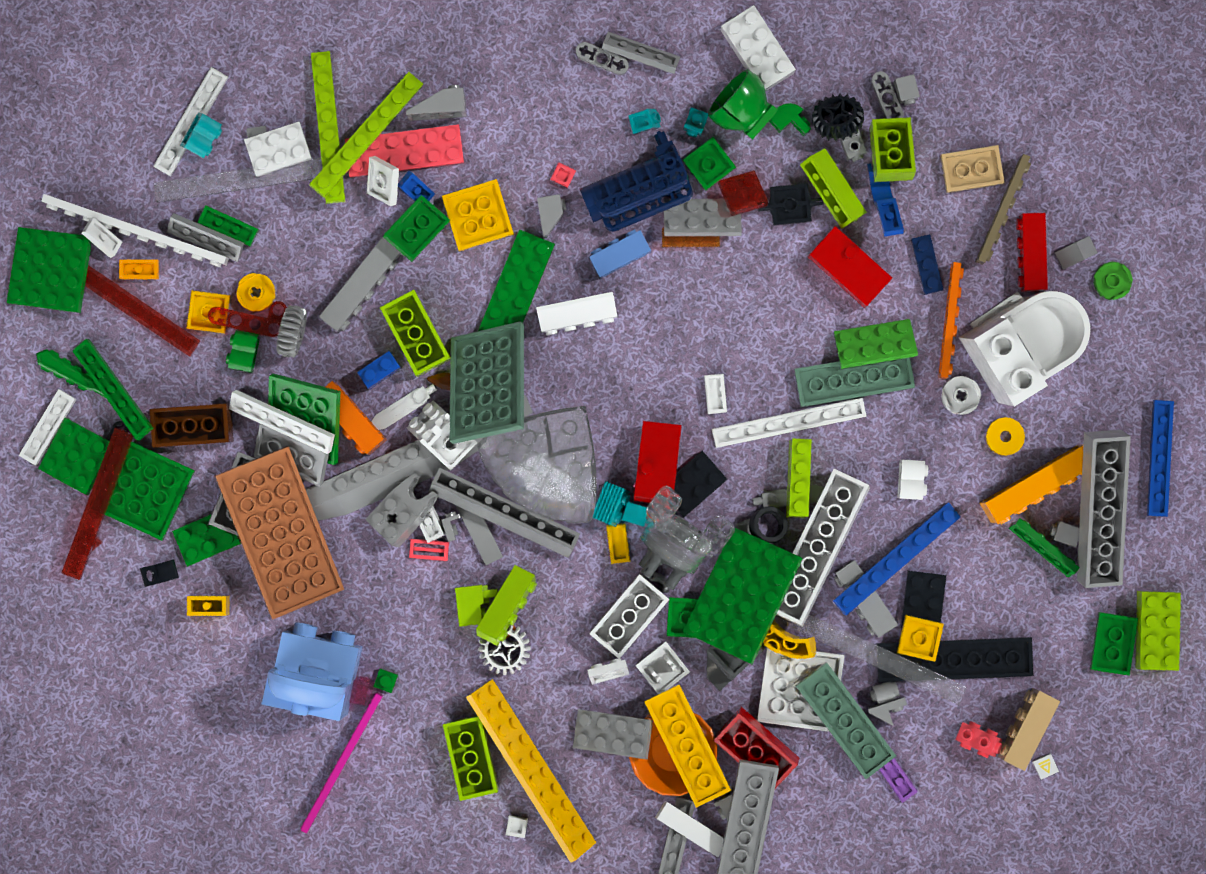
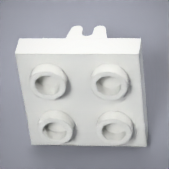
(662, 668)

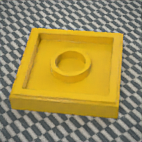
(199, 307)
(920, 638)

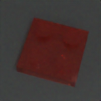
(743, 193)

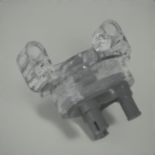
(676, 540)

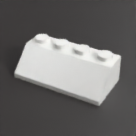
(577, 312)

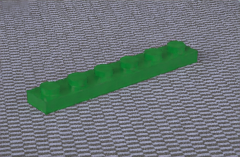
(112, 389)

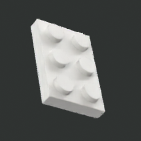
(277, 149)

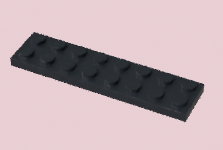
(973, 658)

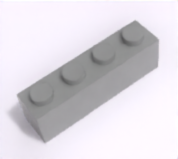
(872, 608)

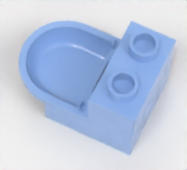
(313, 673)

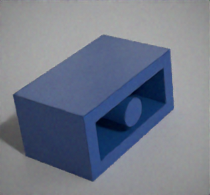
(379, 370)

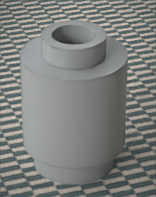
(884, 692)

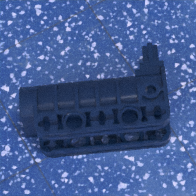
(639, 187)

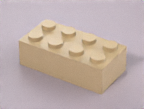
(1028, 728)

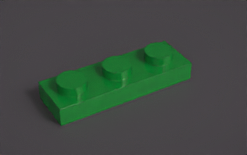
(228, 225)

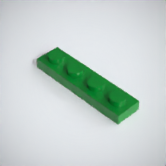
(1044, 548)

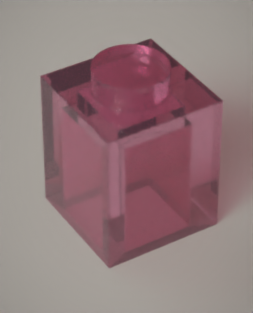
(361, 691)

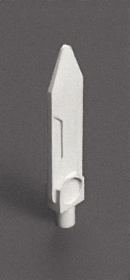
(403, 407)

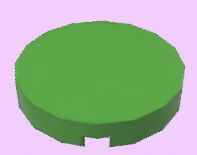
(1107, 283)

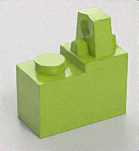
(469, 603)

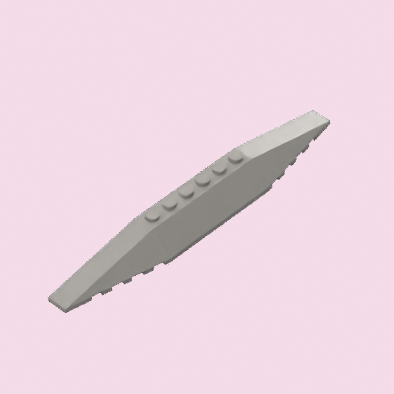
(378, 478)

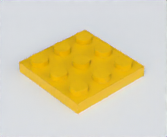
(477, 215)

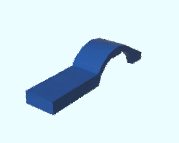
(886, 206)

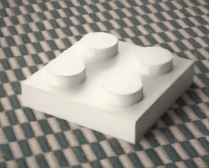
(382, 180)
(601, 673)

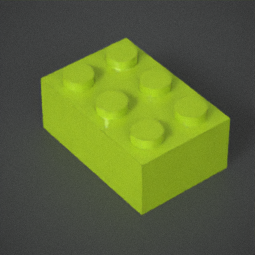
(892, 149)

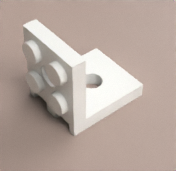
(433, 431)

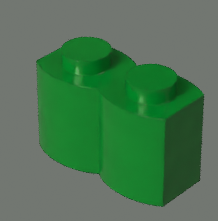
(243, 351)

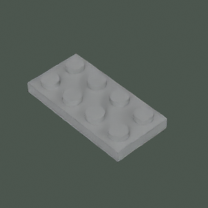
(701, 218)
(308, 460)
(612, 734)

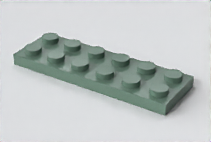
(831, 383)
(845, 720)

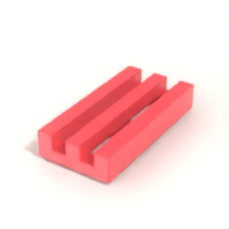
(445, 550)

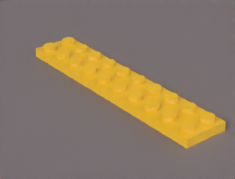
(531, 770)

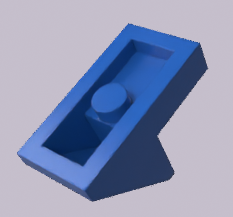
(414, 187)

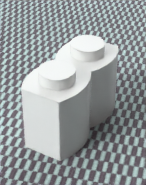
(911, 479)

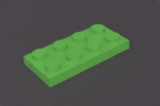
(875, 343)

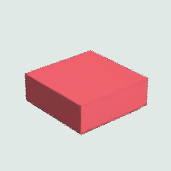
(563, 175)

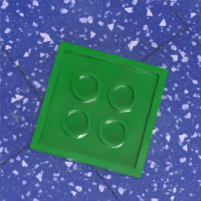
(75, 456)

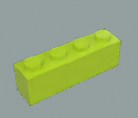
(833, 188)
(798, 478)
(506, 605)

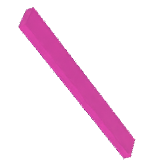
(341, 762)

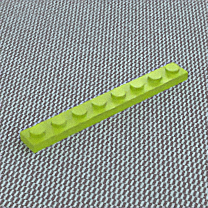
(326, 117)
(366, 135)

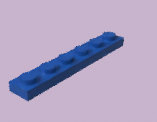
(1160, 458)

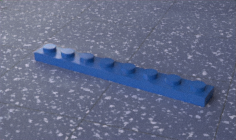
(896, 559)

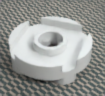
(965, 385)

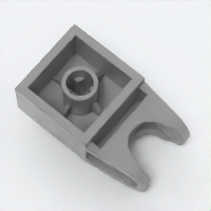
(404, 505)

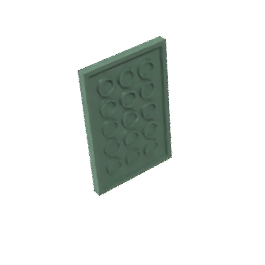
(487, 383)

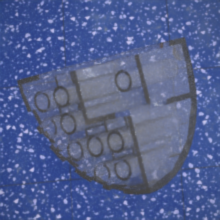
(547, 464)

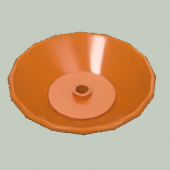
(659, 770)

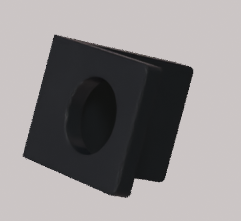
(160, 573)

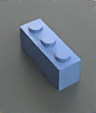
(619, 253)

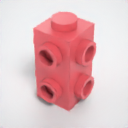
(973, 737)

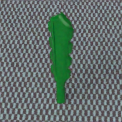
(62, 368)

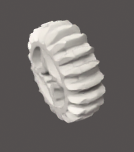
(496, 652)

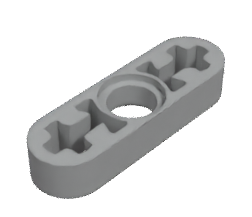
(613, 69)
(876, 87)

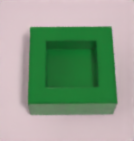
(385, 680)

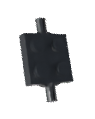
(791, 204)

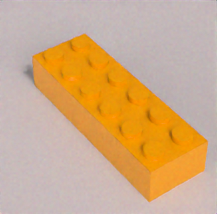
(1034, 486)

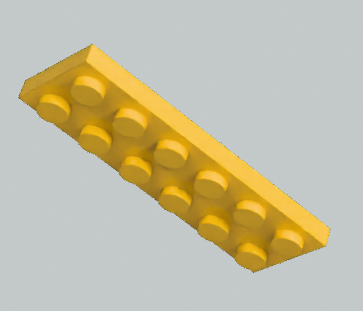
(687, 745)

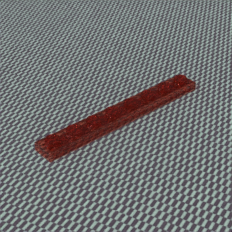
(141, 312)
(97, 503)

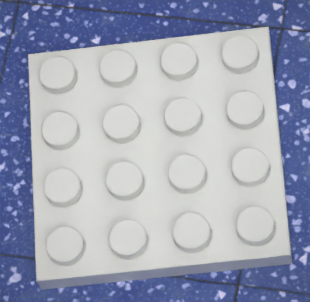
(779, 697)

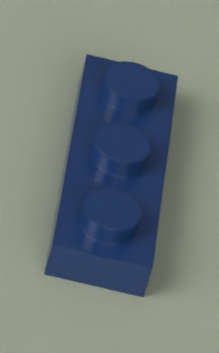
(927, 264)

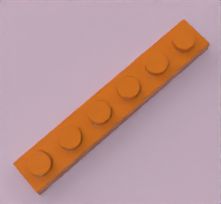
(951, 313)

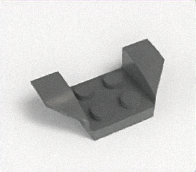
(724, 666)

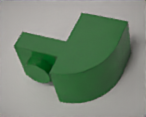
(789, 114)

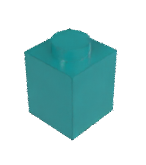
(635, 514)

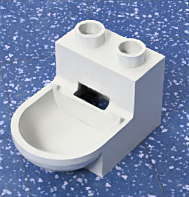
(1028, 344)

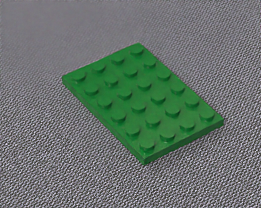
(742, 595)

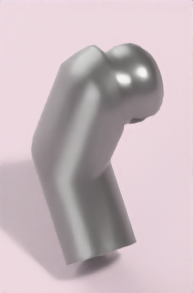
(659, 578)

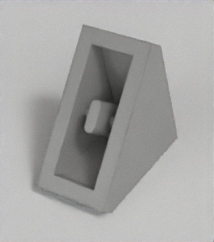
(1076, 252)

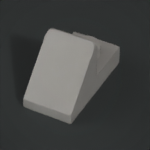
(882, 711)

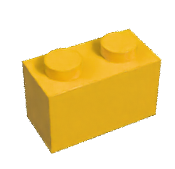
(208, 605)

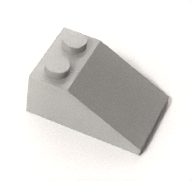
(442, 105)

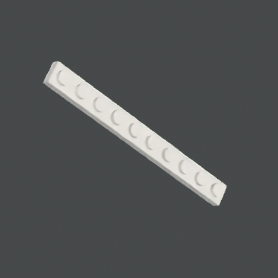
(143, 234)

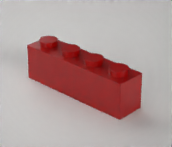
(1032, 252)

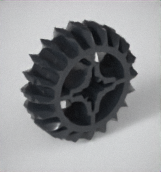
(836, 112)

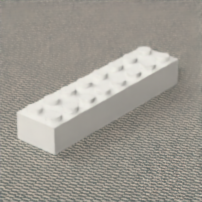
(822, 543)

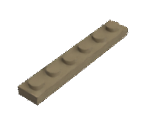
(1007, 202)

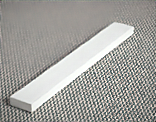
(789, 422)

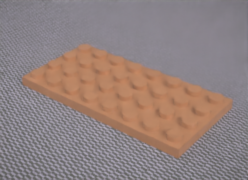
(279, 532)

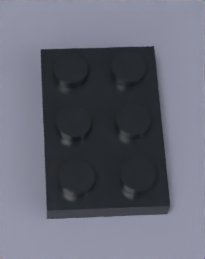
(697, 482)
(924, 596)

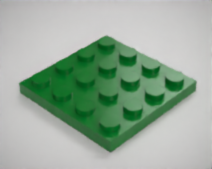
(49, 270)
(310, 403)
(149, 491)

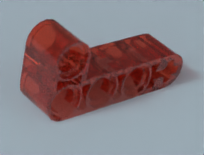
(247, 318)

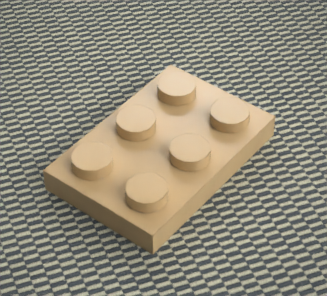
(972, 169)

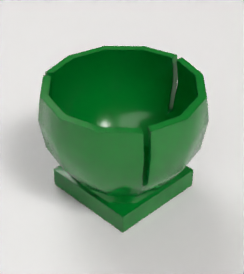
(745, 102)

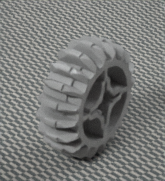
(291, 331)

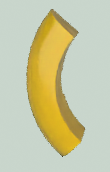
(789, 644)

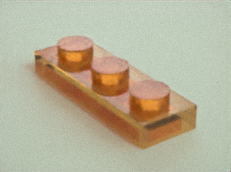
(689, 241)

